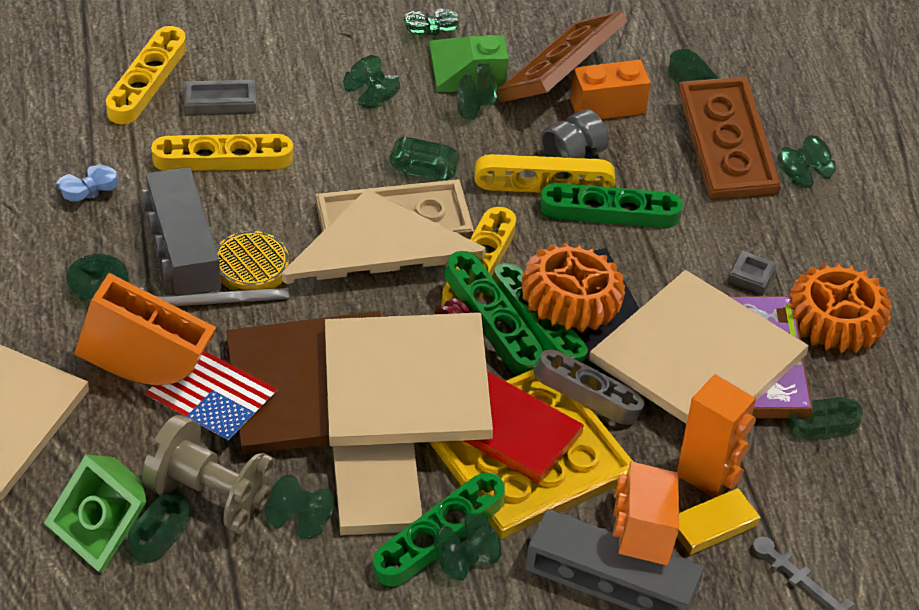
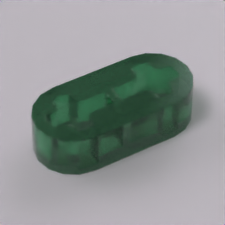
(679, 67)
(424, 158)
(827, 419)
(154, 523)

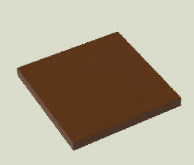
(294, 362)

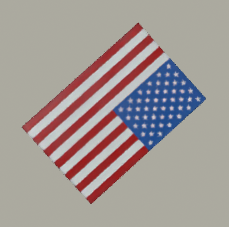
(215, 395)

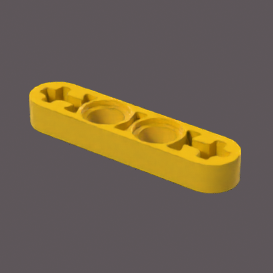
(138, 71)
(222, 152)
(545, 170)
(485, 236)

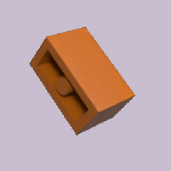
(611, 89)

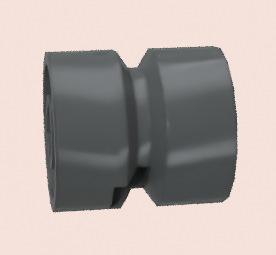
(579, 137)

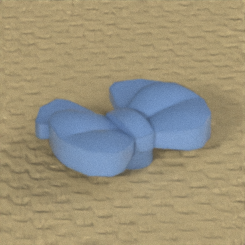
(99, 178)

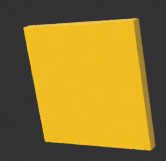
(581, 474)

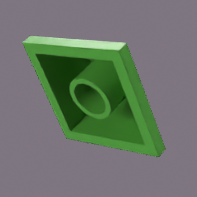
(461, 56)
(97, 509)

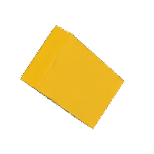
(716, 521)

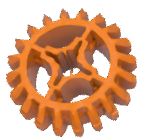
(573, 287)
(840, 307)

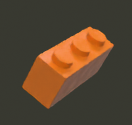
(716, 436)
(647, 513)

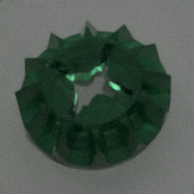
(93, 267)

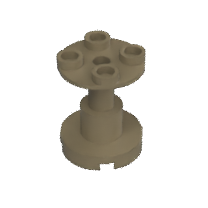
(185, 462)

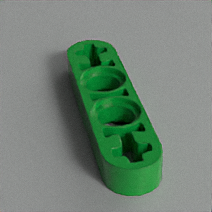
(611, 199)
(509, 279)
(497, 311)
(431, 523)

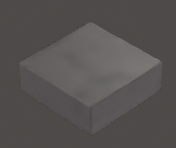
(752, 273)

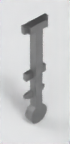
(764, 548)

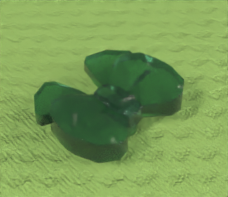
(443, 19)
(369, 72)
(473, 96)
(812, 153)
(289, 498)
(481, 545)

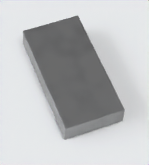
(220, 97)

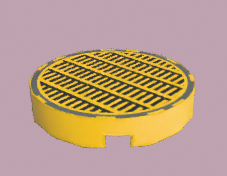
(251, 261)

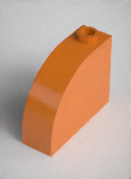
(141, 335)

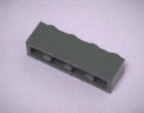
(181, 232)
(590, 562)

